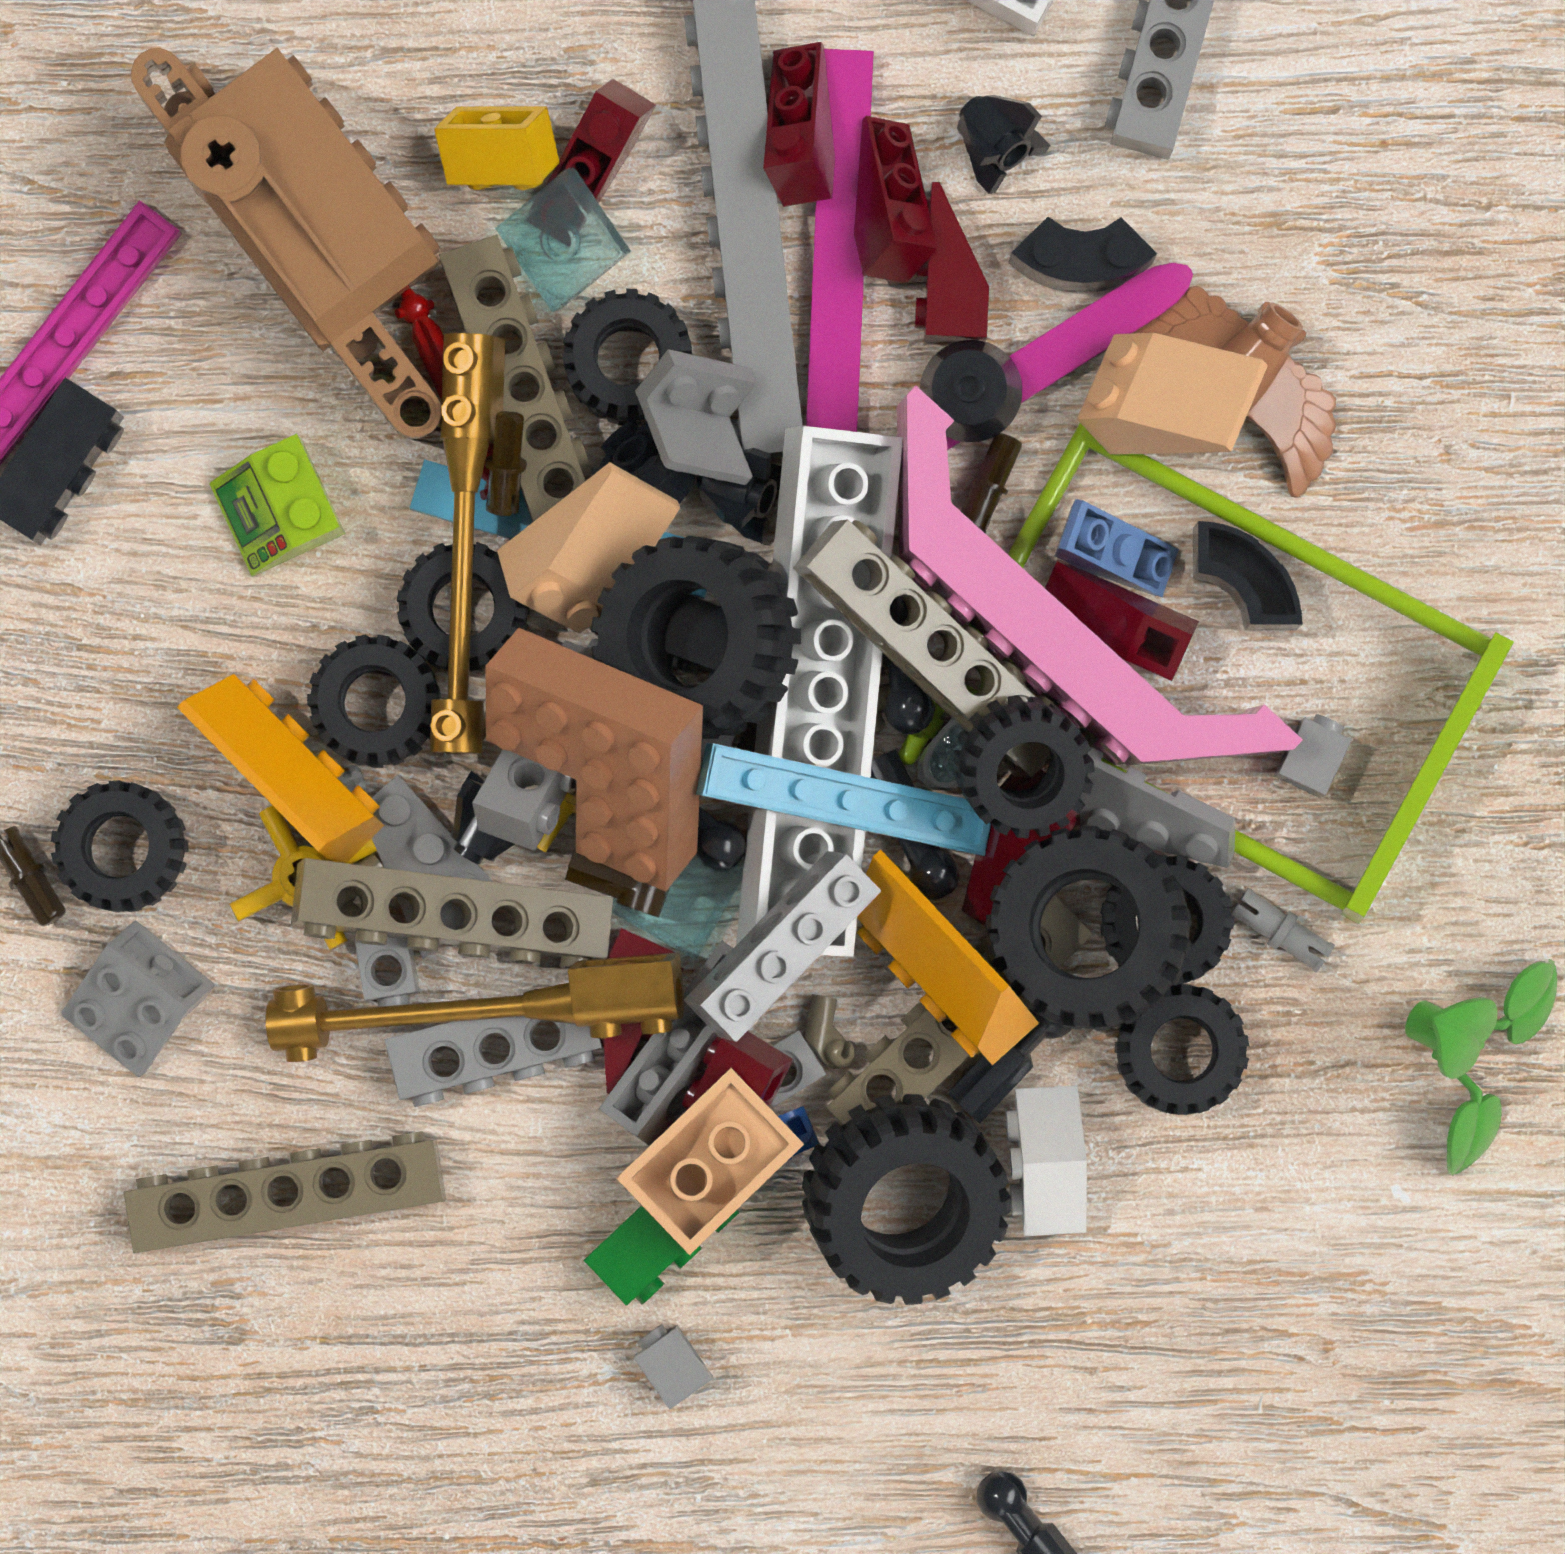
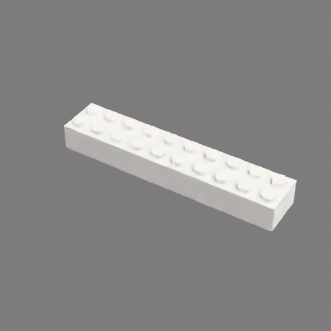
(834, 693)

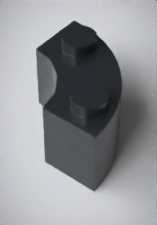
(1081, 259)
(1248, 575)

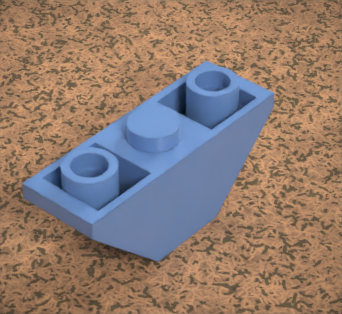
(1115, 550)

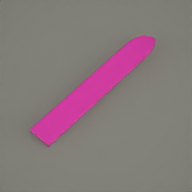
(1092, 328)

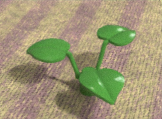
(1456, 1041)

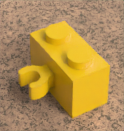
(497, 146)

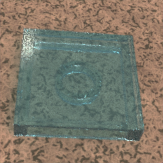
(563, 239)
(690, 909)

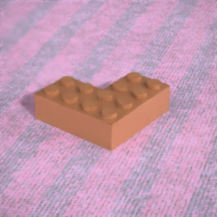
(620, 740)

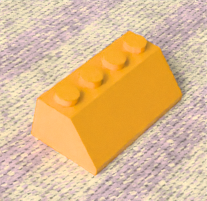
(283, 768)
(942, 964)

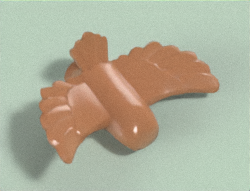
(1289, 402)

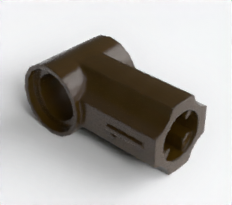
(616, 884)

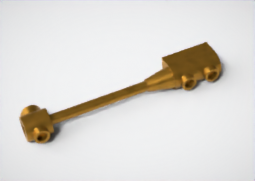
(468, 416)
(597, 996)

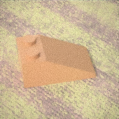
(1169, 396)
(580, 541)
(710, 1161)

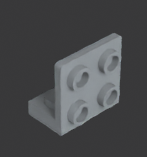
(689, 411)
(136, 997)

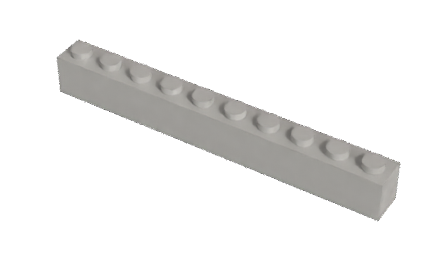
(745, 218)

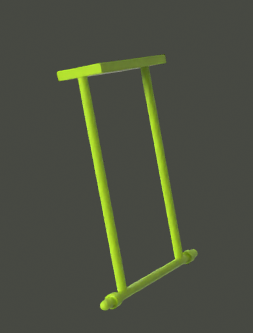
(1492, 653)

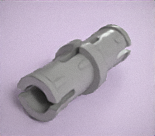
(1282, 930)

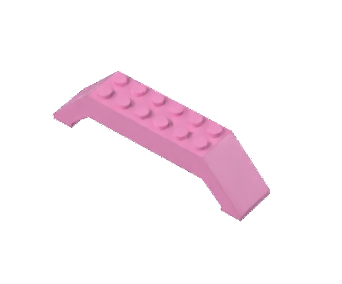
(1038, 631)

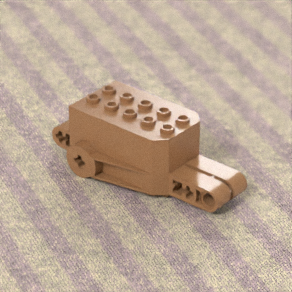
(301, 209)

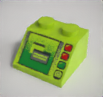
(276, 505)

